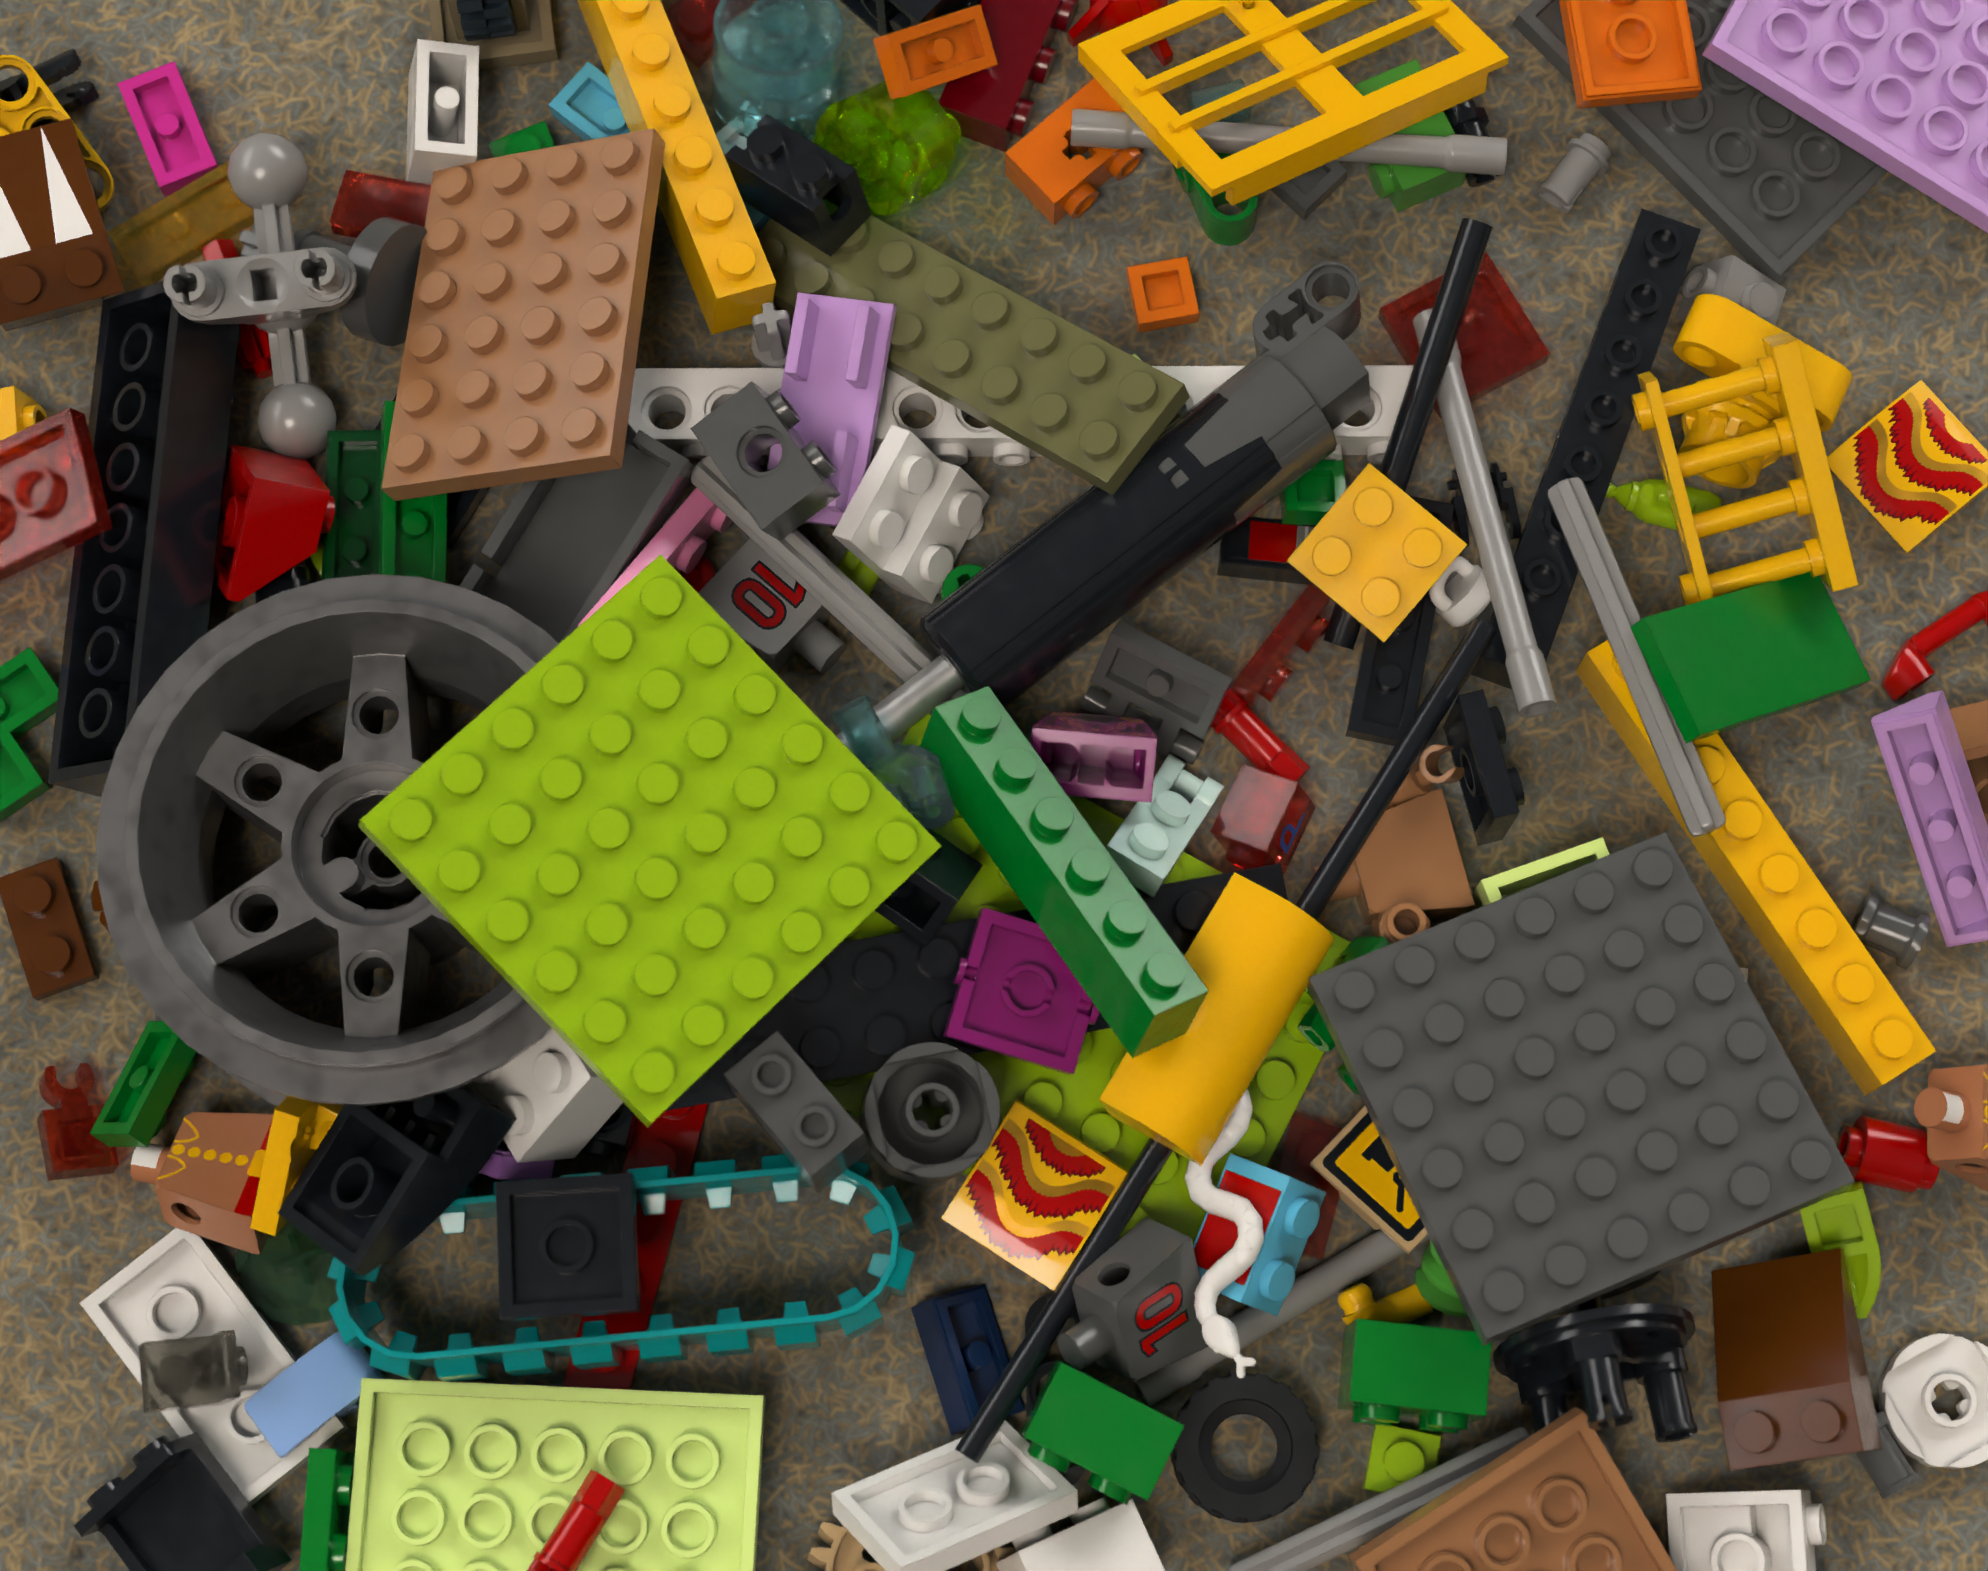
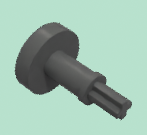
(386, 270)

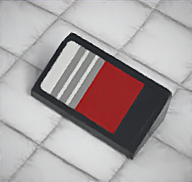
(1261, 549)

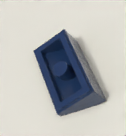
(963, 1352)

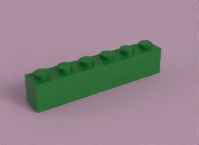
(1063, 873)

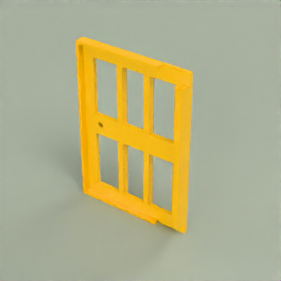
(1346, 116)

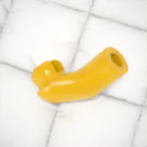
(1397, 1307)

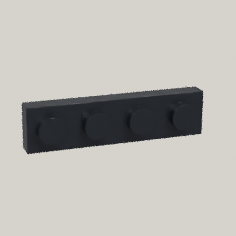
(1393, 670)

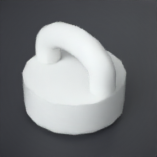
(1463, 596)

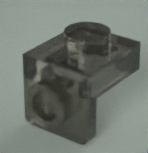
(192, 1372)

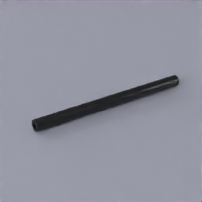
(1425, 381)

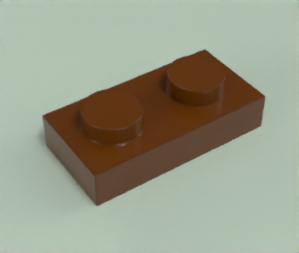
(47, 929)

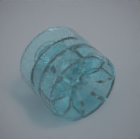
(776, 62)

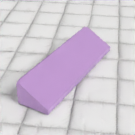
(1939, 812)

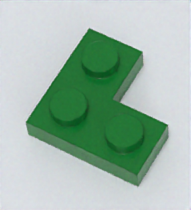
(26, 700)

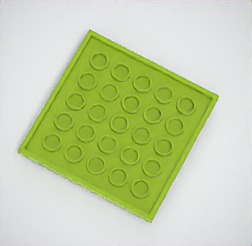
(650, 838)

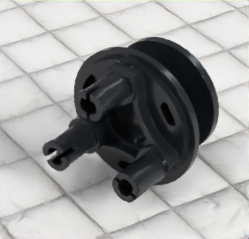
(1596, 1353)

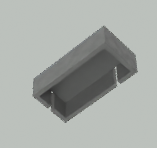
(578, 534)

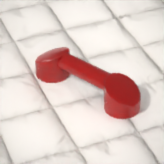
(1909, 665)

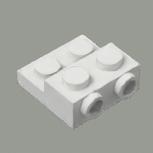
(911, 516)
(1745, 1530)

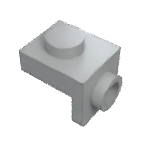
(1735, 281)

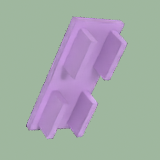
(837, 385)

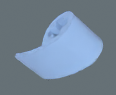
(310, 1393)

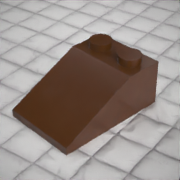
(1791, 1362)

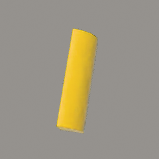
(1256, 966)

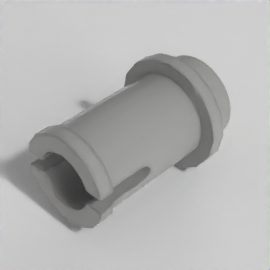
(1584, 161)

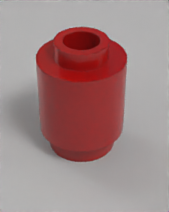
(1887, 1155)

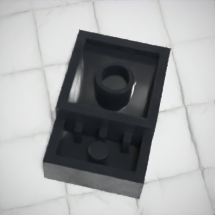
(392, 1173)

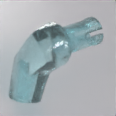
(906, 771)

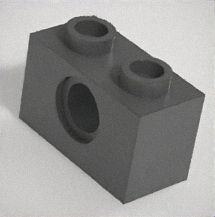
(735, 441)
(797, 1112)

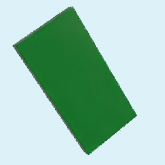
(1749, 655)

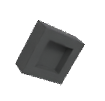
(1312, 188)

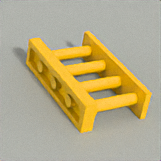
(1793, 434)

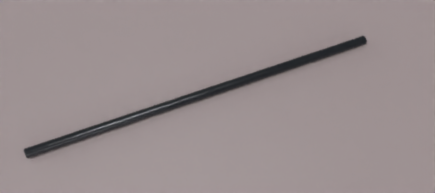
(1154, 1155)

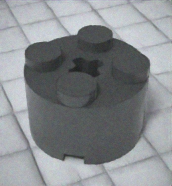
(949, 1081)

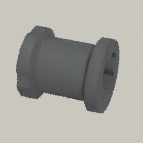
(1890, 929)

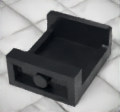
(181, 1514)

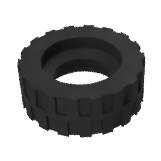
(1294, 1436)

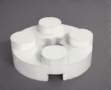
(1909, 1389)

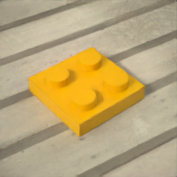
(1376, 552)

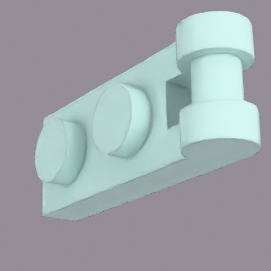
(1160, 831)

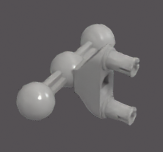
(274, 290)

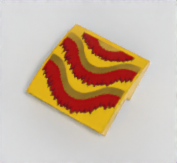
(1912, 466)
(1035, 1195)

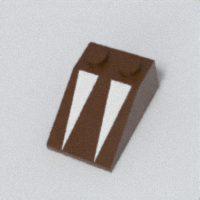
(50, 230)

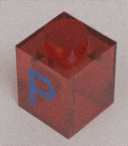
(1262, 819)

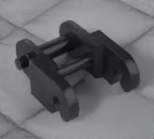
(1505, 500)

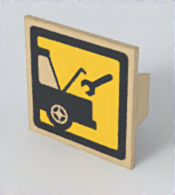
(1369, 1182)

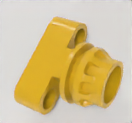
(1728, 338)

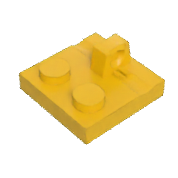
(292, 1141)

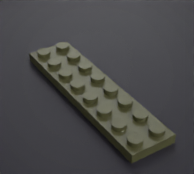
(990, 349)

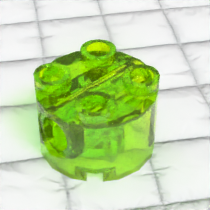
(895, 145)

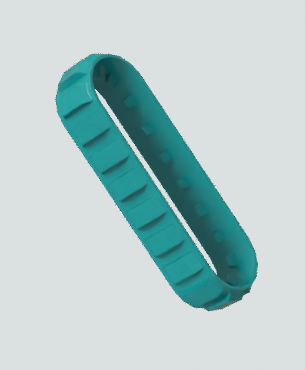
(663, 1341)

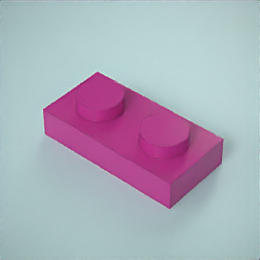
(168, 127)

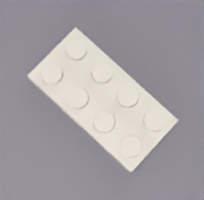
(188, 1292)

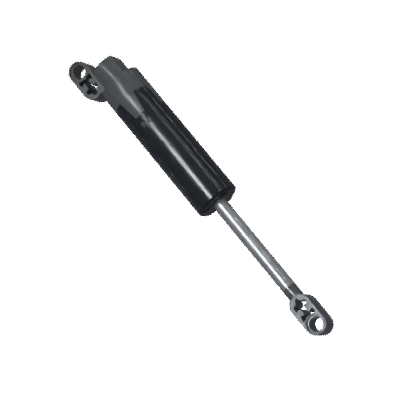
(1178, 501)

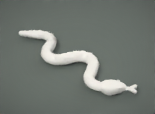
(1218, 1330)

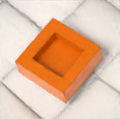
(1162, 294)

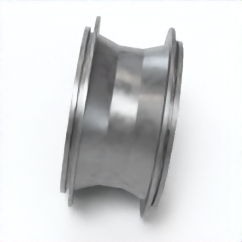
(203, 749)

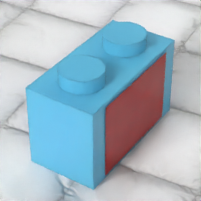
(1289, 1217)

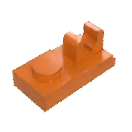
(935, 51)

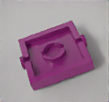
(1019, 996)

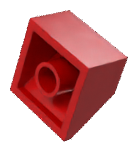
(269, 518)

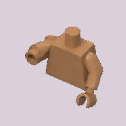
(1412, 859)

